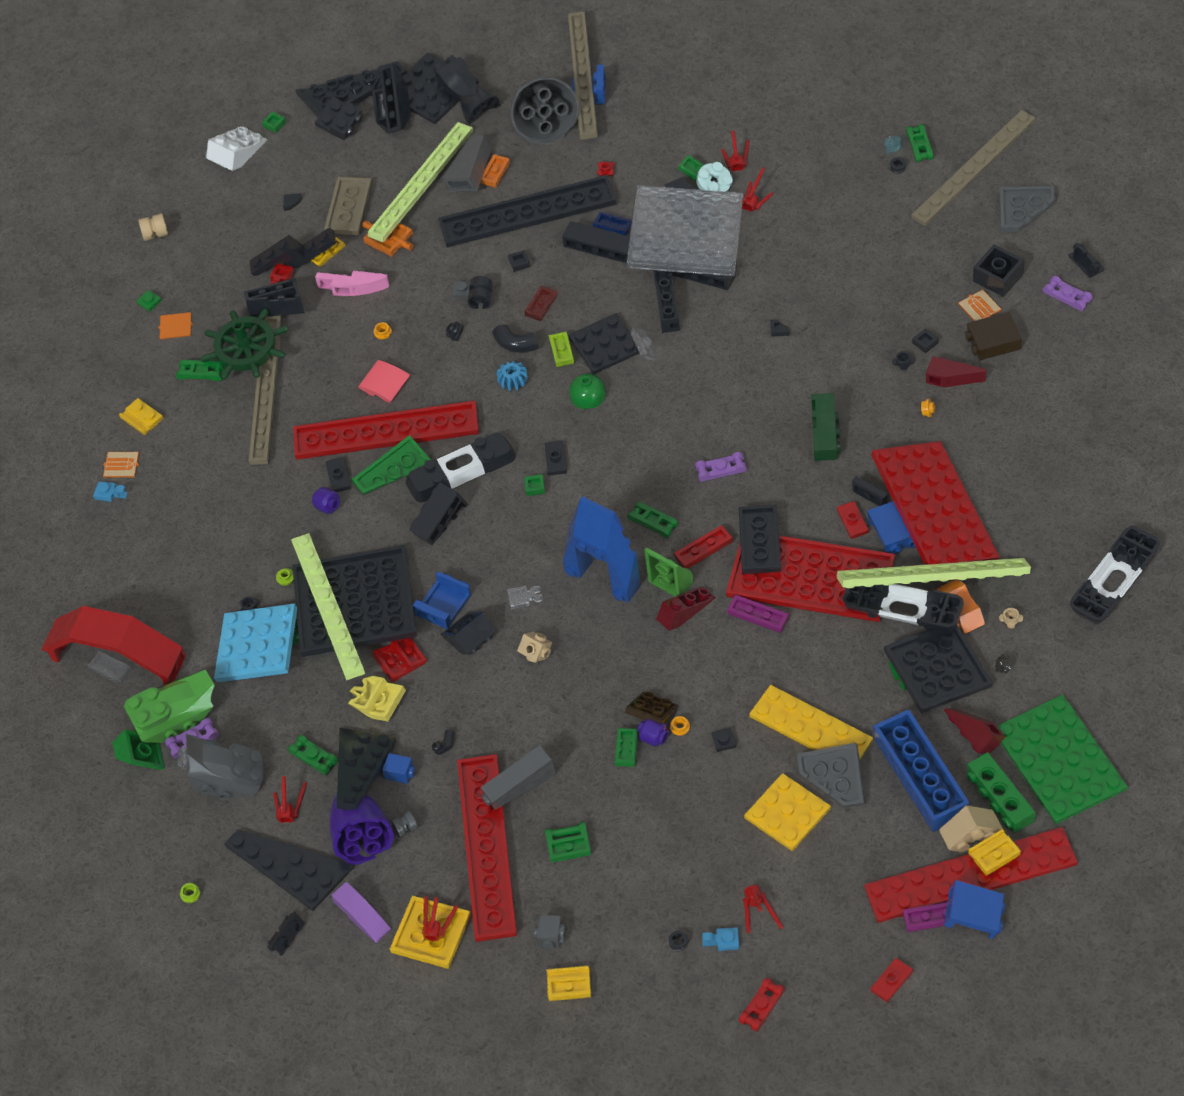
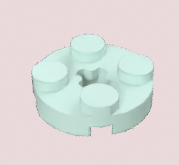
(717, 171)

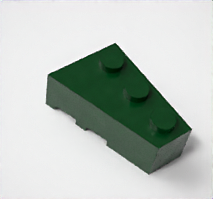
(824, 427)

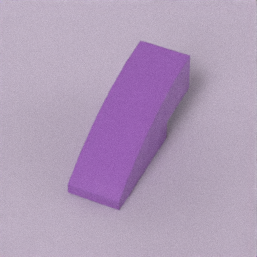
(360, 912)

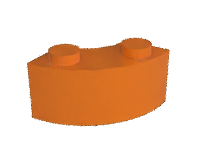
(971, 614)

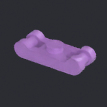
(1067, 293)
(721, 467)
(206, 724)

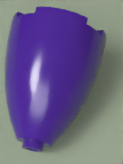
(365, 823)

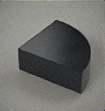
(291, 200)
(778, 329)

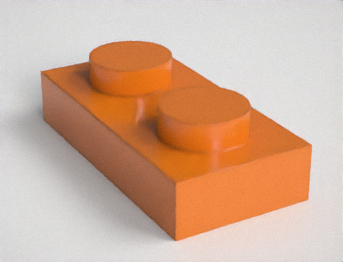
(495, 170)

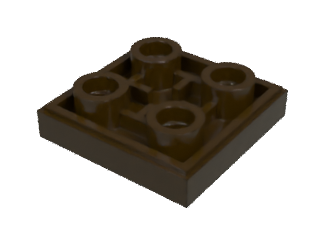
(651, 707)

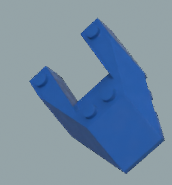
(599, 534)

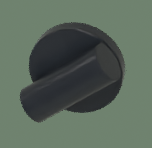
(454, 331)

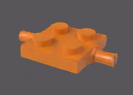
(394, 241)

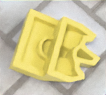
(377, 698)

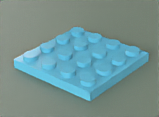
(256, 643)

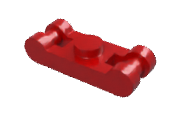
(762, 1004)

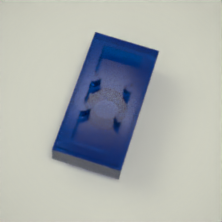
(612, 223)

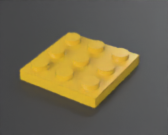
(787, 812)
(410, 940)

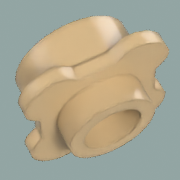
(1011, 612)

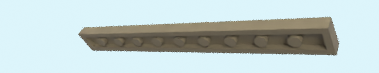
(582, 75)
(973, 168)
(264, 403)

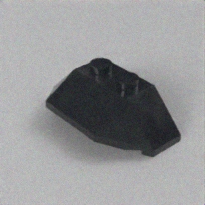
(391, 99)

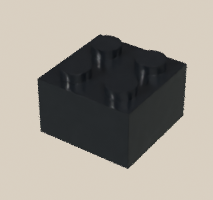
(998, 270)

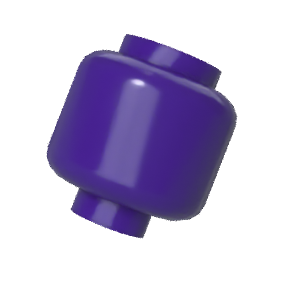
(324, 500)
(653, 732)

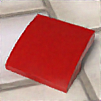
(406, 652)

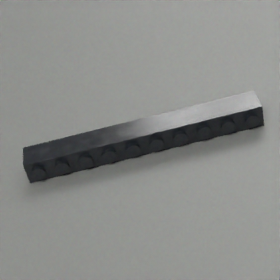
(616, 247)

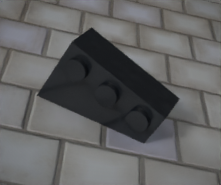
(278, 298)
(437, 513)

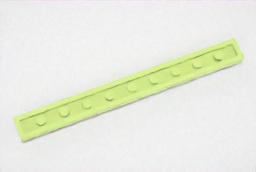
(420, 182)
(933, 572)
(328, 607)

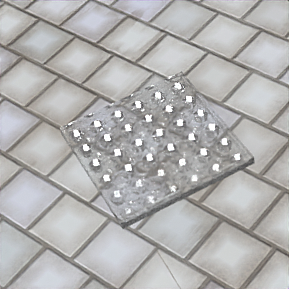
(685, 230)

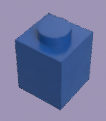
(398, 768)

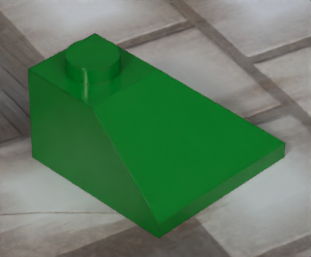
(133, 751)

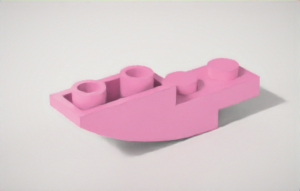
(356, 284)

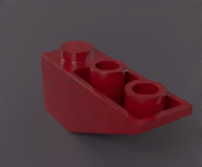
(951, 373)
(681, 608)
(980, 732)

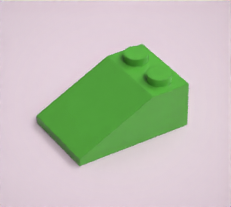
(667, 574)

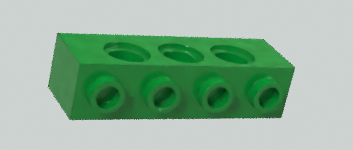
(987, 768)

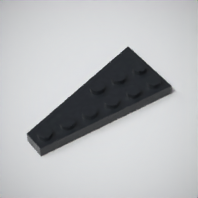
(344, 88)
(359, 764)
(297, 871)

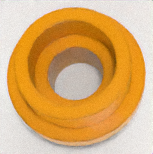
(382, 327)
(927, 408)
(679, 720)

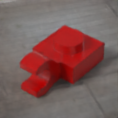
(281, 273)

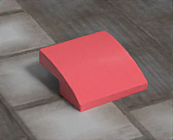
(384, 381)

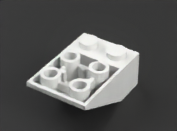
(234, 147)

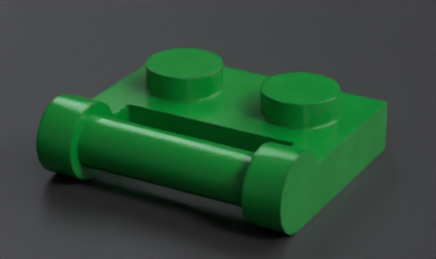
(568, 847)

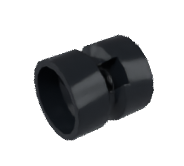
(480, 292)

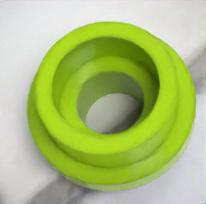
(285, 580)
(187, 888)

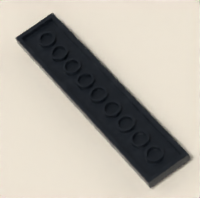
(527, 211)

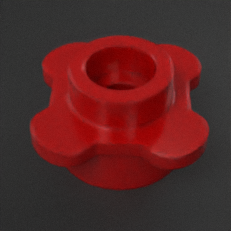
(605, 168)

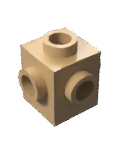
(535, 646)

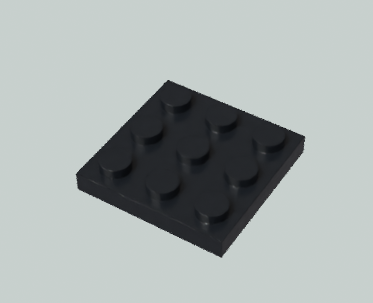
(604, 343)

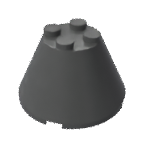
(544, 110)

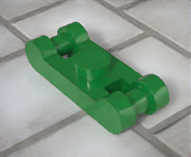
(919, 142)
(200, 370)
(652, 519)
(312, 755)

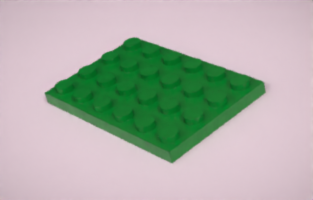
(1060, 759)

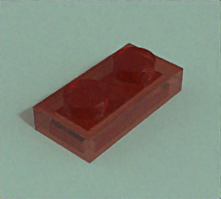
(540, 303)

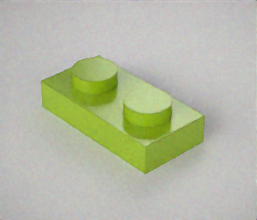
(561, 349)

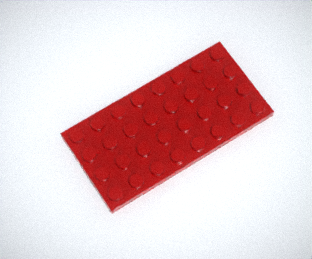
(934, 504)
(807, 576)

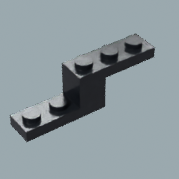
(292, 252)

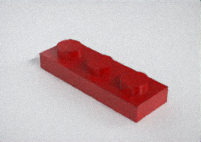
(703, 547)

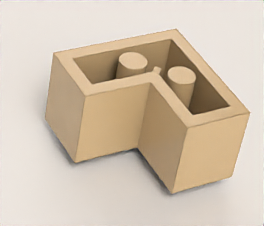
(968, 826)

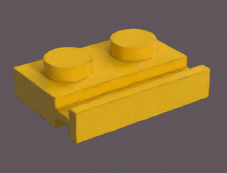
(141, 416)
(994, 852)
(568, 983)

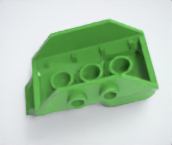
(171, 708)

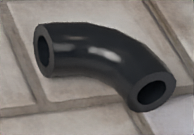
(514, 342)

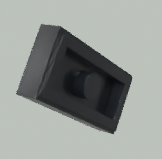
(555, 458)
(338, 474)
(869, 491)

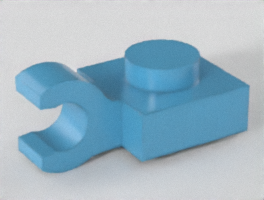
(107, 490)
(725, 939)

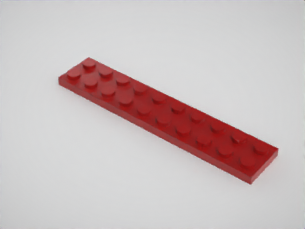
(385, 430)
(486, 852)
(931, 884)

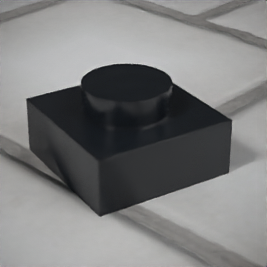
(518, 260)
(925, 340)
(723, 740)

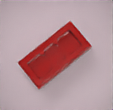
(852, 520)
(891, 980)

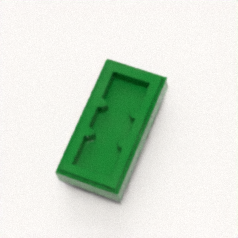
(691, 167)
(626, 747)

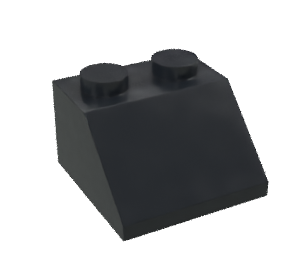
(469, 632)

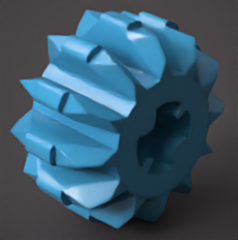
(512, 375)

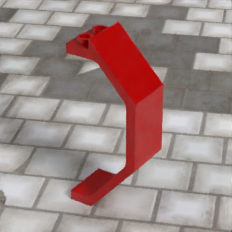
(118, 634)

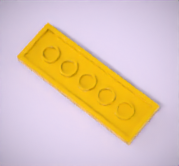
(806, 723)

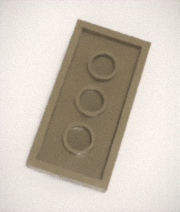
(348, 205)

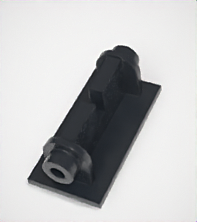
(1085, 261)
(288, 930)

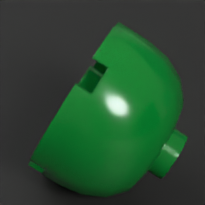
(587, 391)

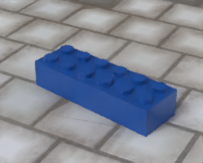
(920, 769)

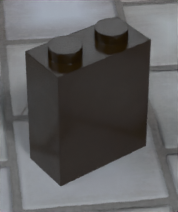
(993, 336)

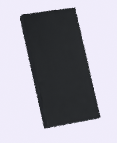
(759, 539)

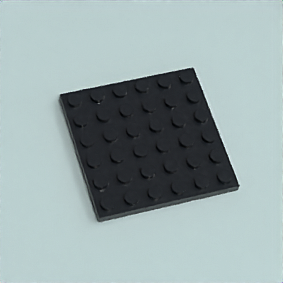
(370, 593)

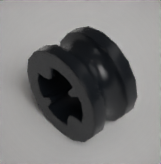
(902, 166)
(680, 947)

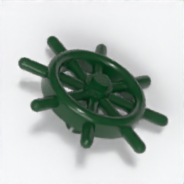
(244, 343)

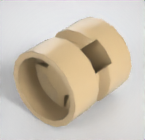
(153, 227)

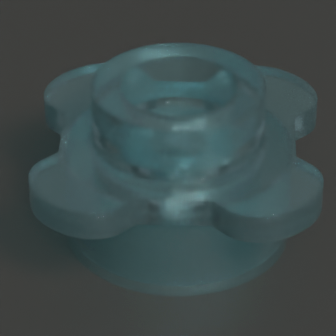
(890, 141)

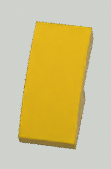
(322, 258)

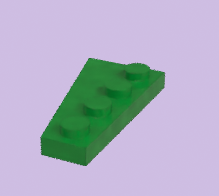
(391, 466)

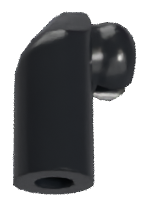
(441, 747)

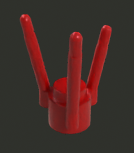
(736, 161)
(750, 200)
(285, 811)
(755, 898)
(431, 929)

